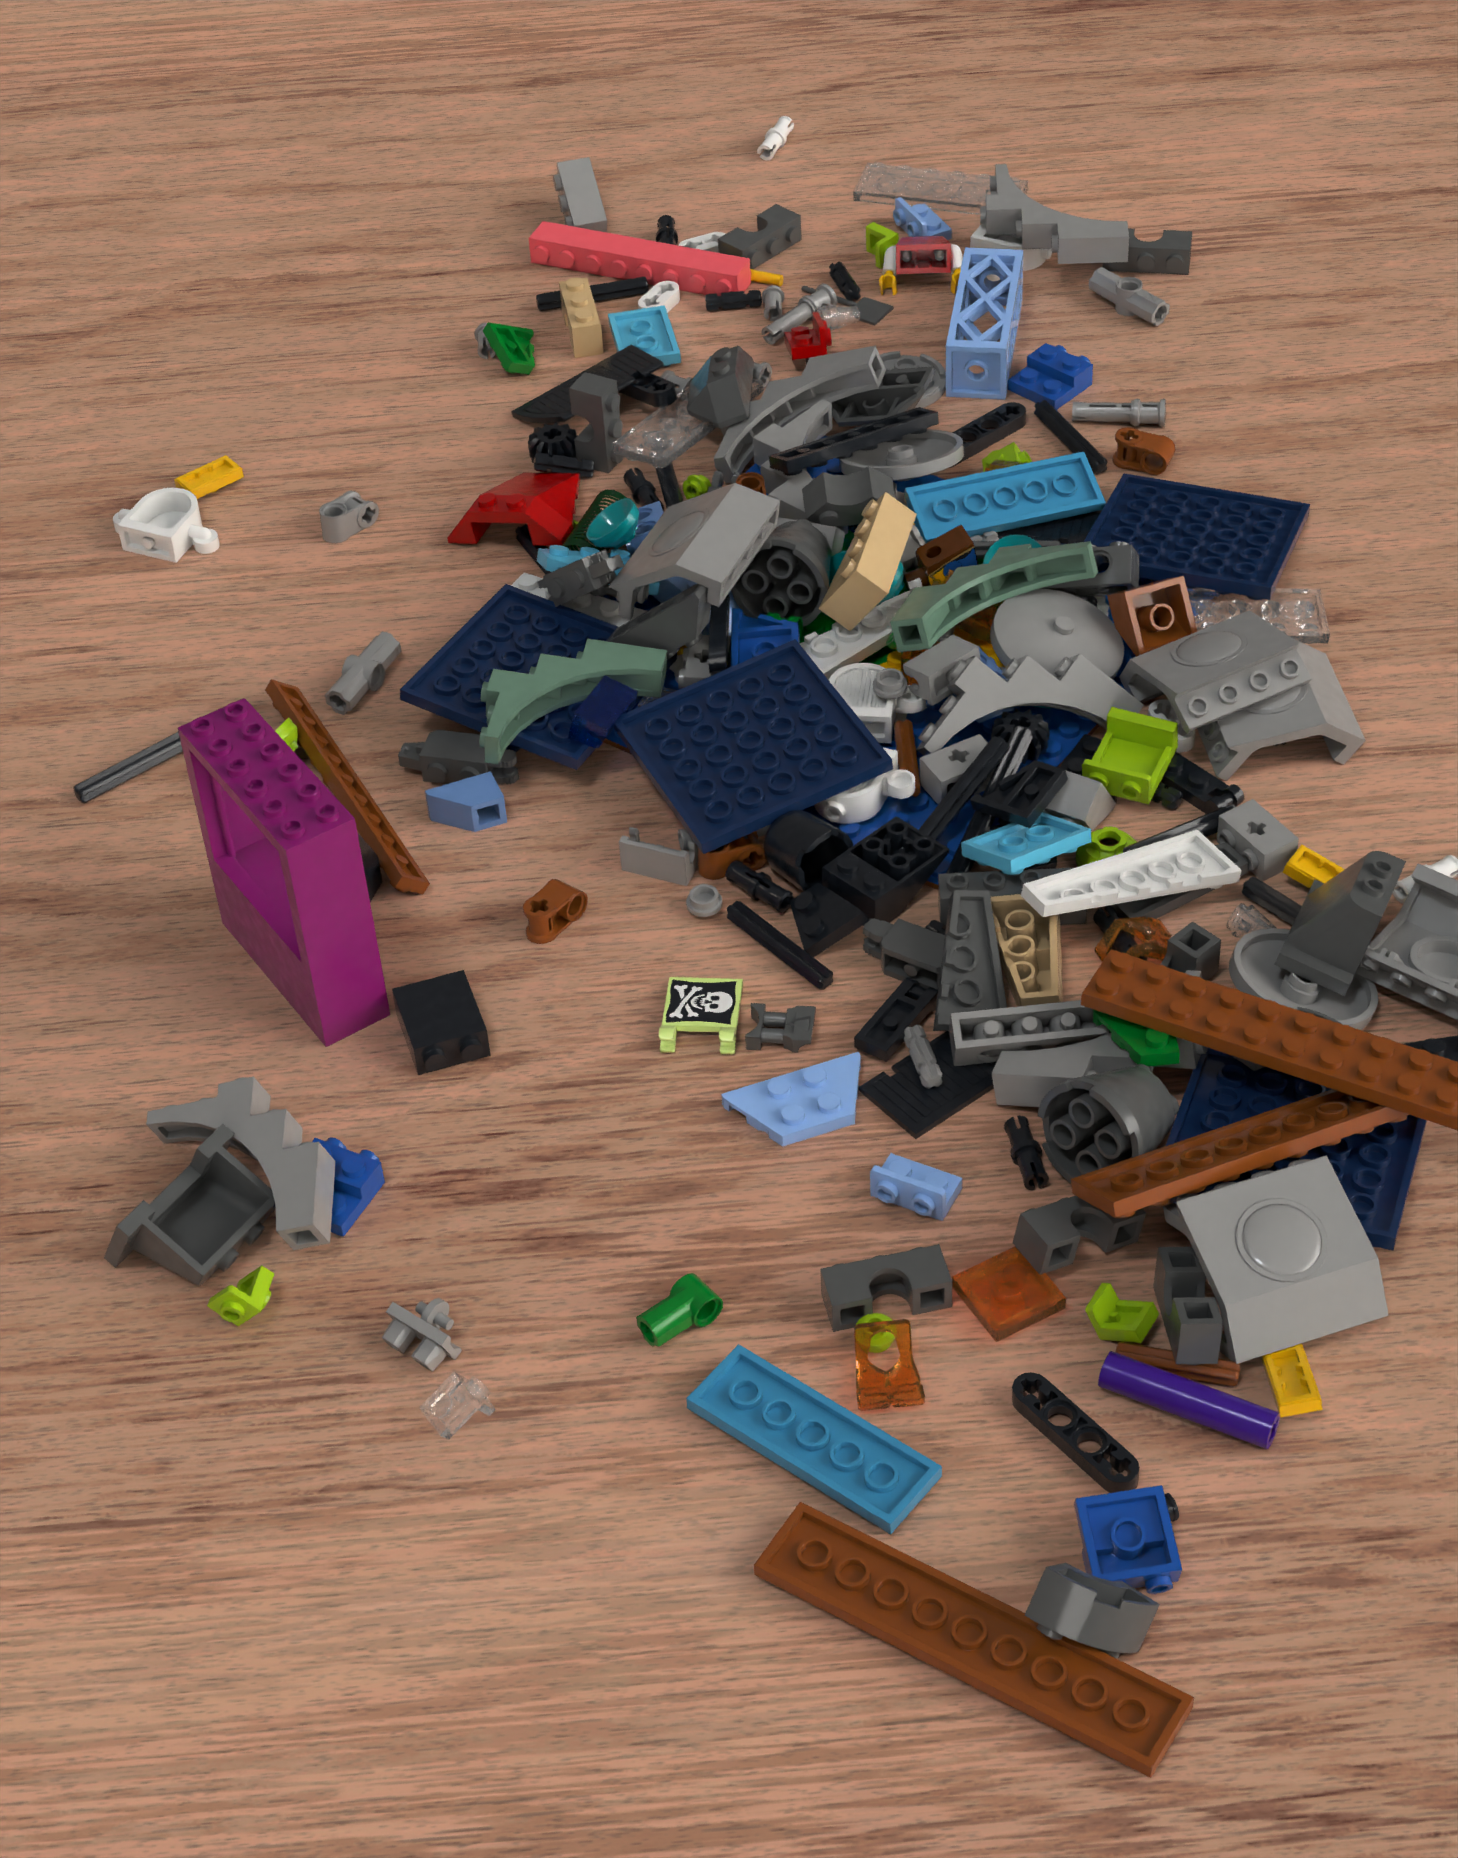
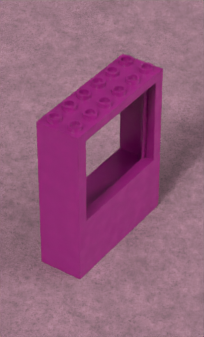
(286, 870)

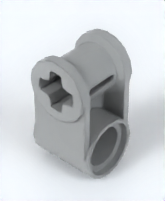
(346, 516)

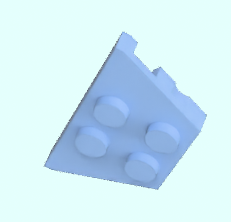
(801, 1101)

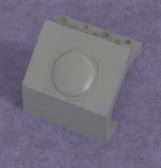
(700, 540)
(1218, 670)
(1295, 715)
(1420, 945)
(1282, 1257)

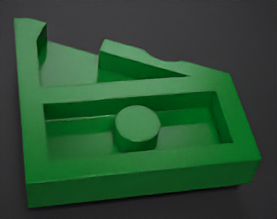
(512, 347)
(1142, 1043)

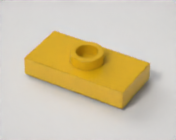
(210, 477)
(1309, 866)
(1292, 1381)

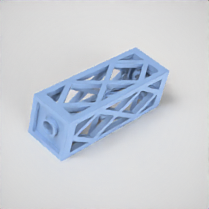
(973, 299)

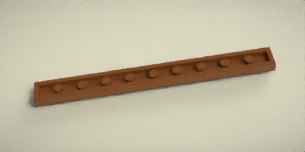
(348, 788)

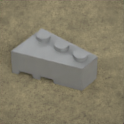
(579, 195)

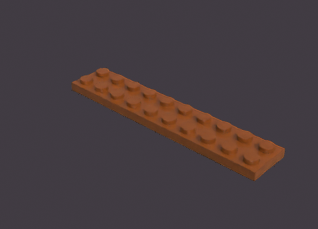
(1277, 1037)
(1229, 1152)
(975, 1638)

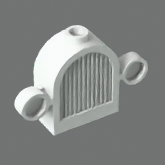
(1031, 257)
(165, 526)
(878, 714)
(868, 797)

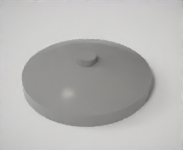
(910, 457)
(1053, 627)
(1255, 974)

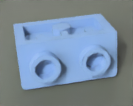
(919, 220)
(915, 1186)

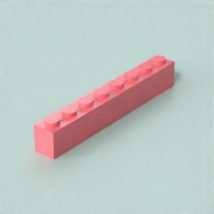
(633, 257)

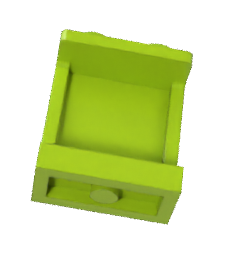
(1133, 754)

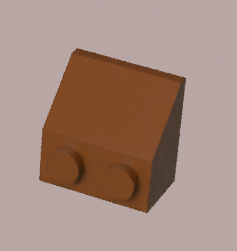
(1153, 614)

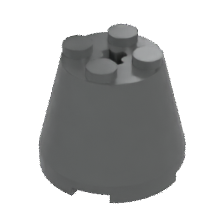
(787, 574)
(1105, 1119)

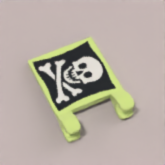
(701, 1007)

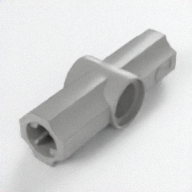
(1129, 296)
(363, 673)

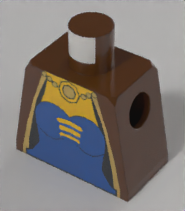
(939, 555)

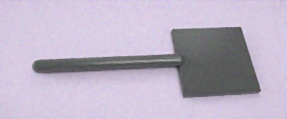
(869, 309)

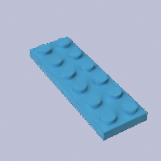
(1006, 497)
(815, 1438)

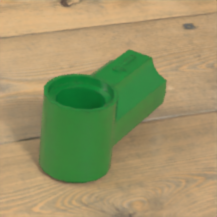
(688, 1304)

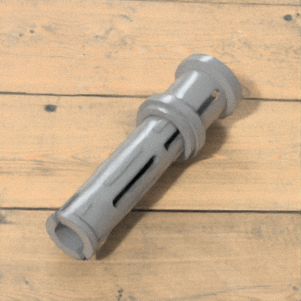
(800, 313)
(1134, 412)

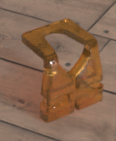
(1149, 931)
(882, 1388)

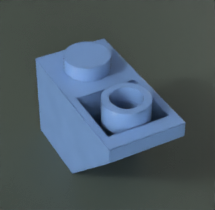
(468, 803)

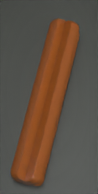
(906, 750)
(1223, 1373)

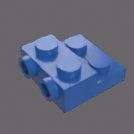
(1052, 376)
(355, 1183)
(1129, 1538)

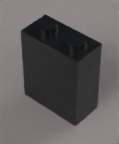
(441, 1022)

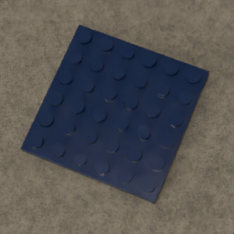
(1202, 533)
(510, 637)
(751, 745)
(1370, 1166)

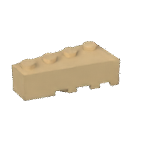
(869, 561)
(1028, 950)

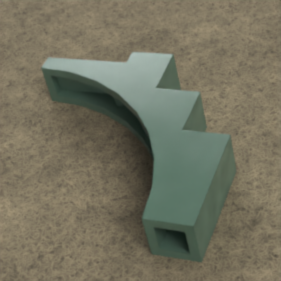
(1011, 572)
(557, 681)

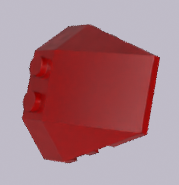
(532, 499)

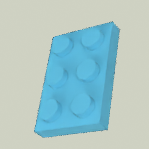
(647, 330)
(1019, 847)

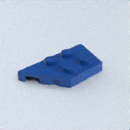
(756, 636)

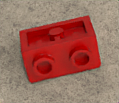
(808, 342)

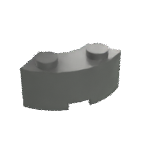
(842, 498)
(1091, 1610)

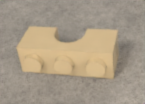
(581, 317)

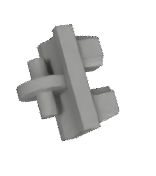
(434, 1342)

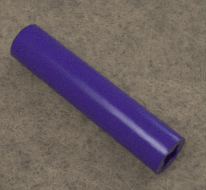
(1189, 1399)

